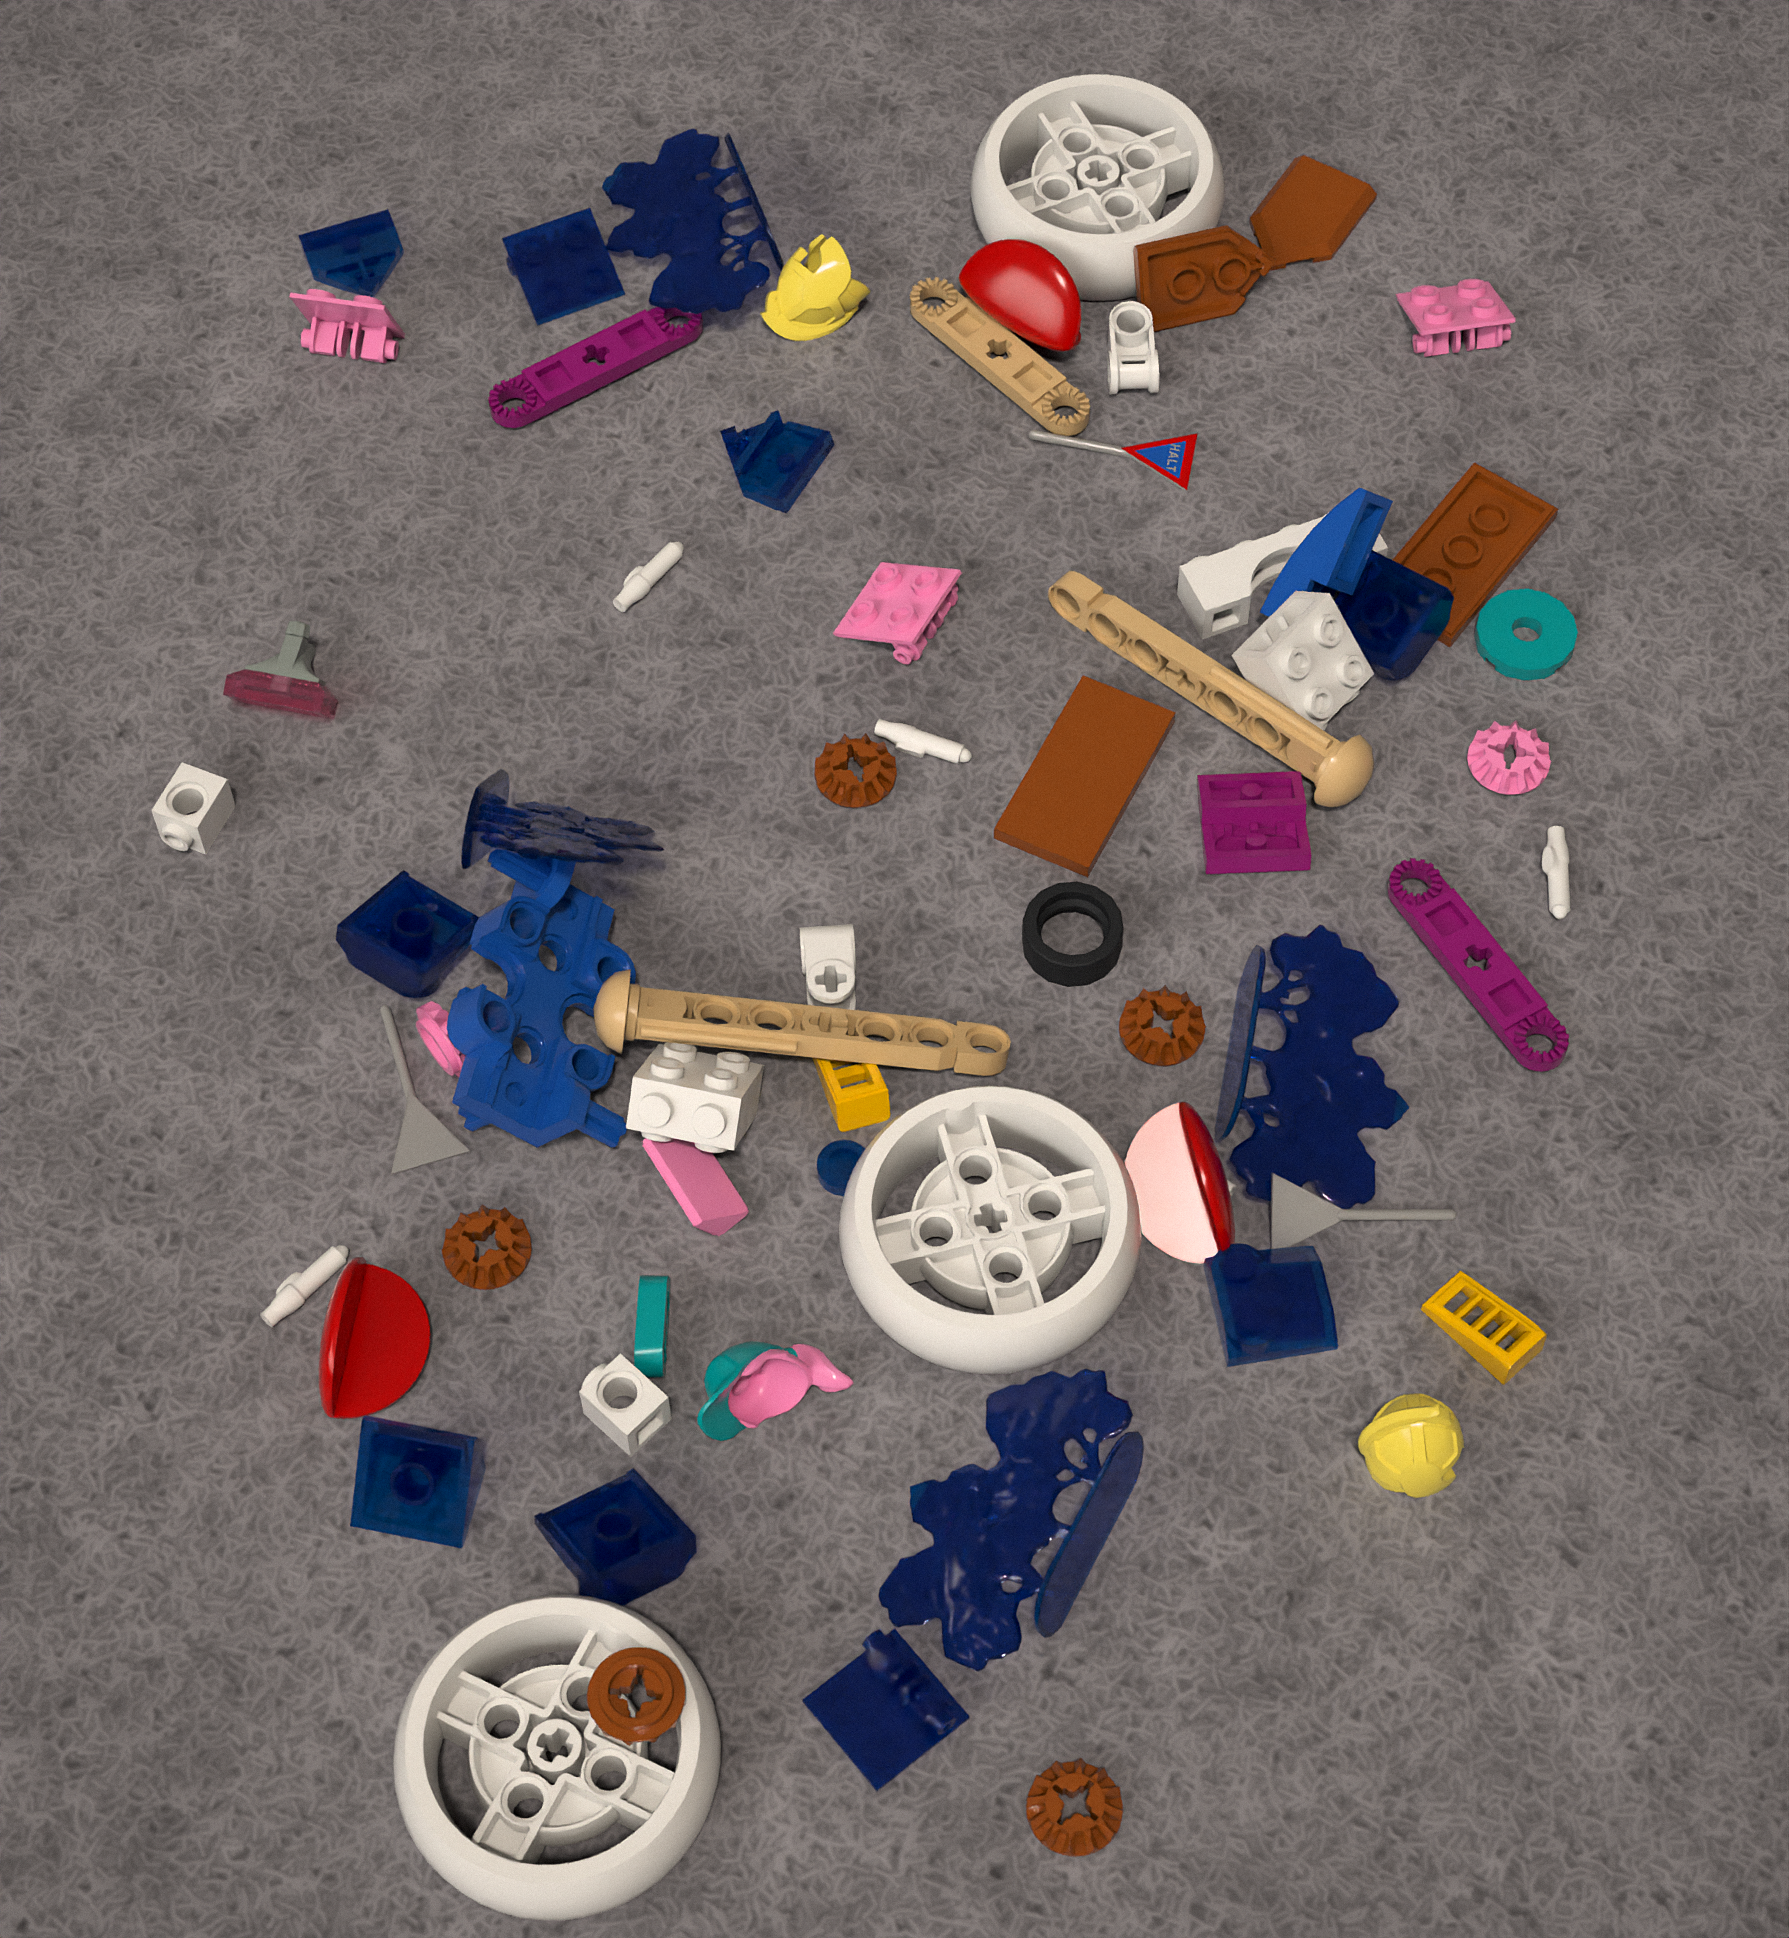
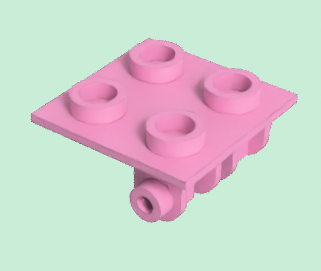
(1445, 311)
(336, 318)
(901, 607)

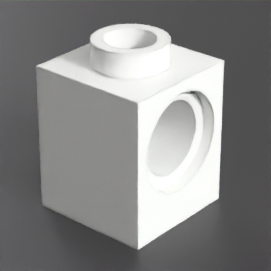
(191, 792)
(631, 1425)

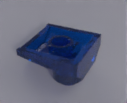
(1395, 616)
(406, 936)
(1270, 1303)
(619, 1539)

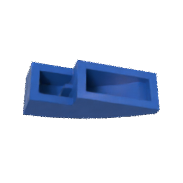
(1333, 550)

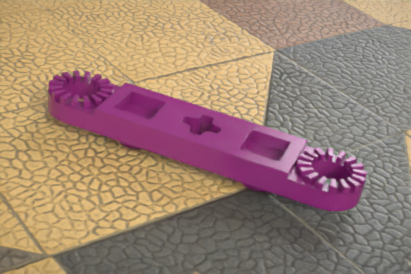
(570, 374)
(1500, 991)

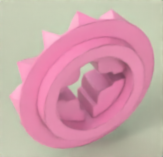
(1488, 765)
(434, 1033)

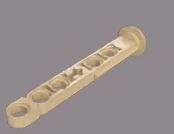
(1334, 766)
(812, 1031)

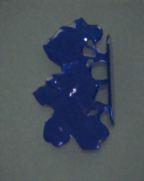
(685, 221)
(548, 829)
(1316, 1077)
(1000, 1517)

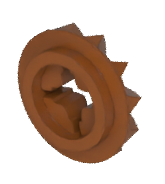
(841, 785)
(1153, 1044)
(495, 1267)
(617, 1676)
(1078, 1834)

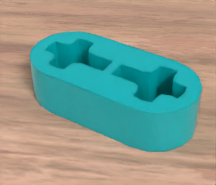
(652, 1325)

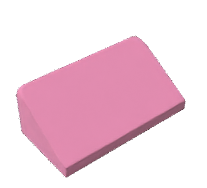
(698, 1184)

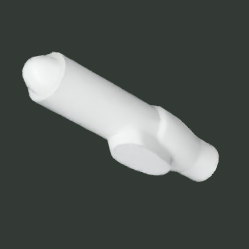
(645, 577)
(917, 742)
(1555, 865)
(300, 1286)

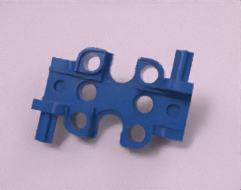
(555, 1088)

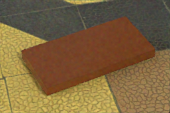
(1476, 541)
(1084, 776)

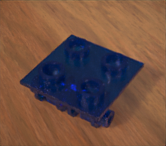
(562, 266)
(885, 1708)

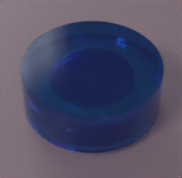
(836, 1165)

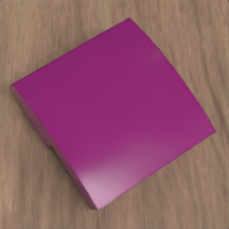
(1253, 822)

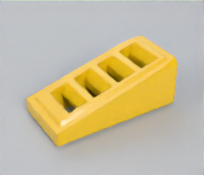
(856, 1104)
(1499, 1362)

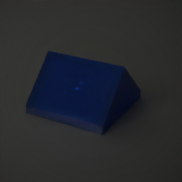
(416, 1481)

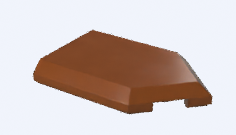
(1310, 212)
(1197, 275)

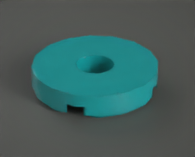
(1531, 610)

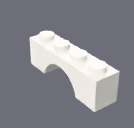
(1220, 586)

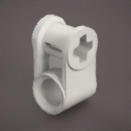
(1131, 349)
(829, 965)

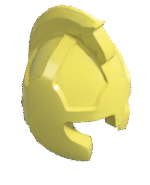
(814, 296)
(1412, 1445)

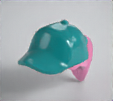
(762, 1382)

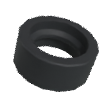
(1079, 968)

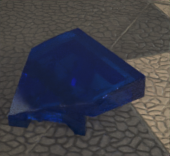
(354, 253)
(776, 459)

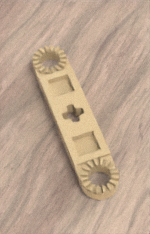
(1021, 377)

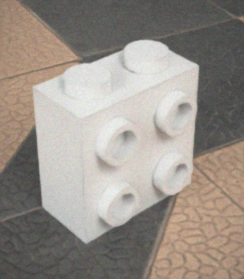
(1305, 658)
(695, 1097)

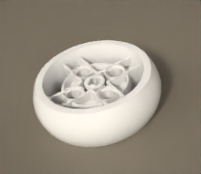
(1098, 176)
(891, 1251)
(459, 1705)

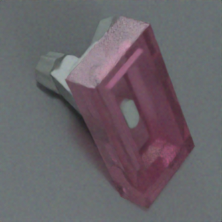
(285, 679)

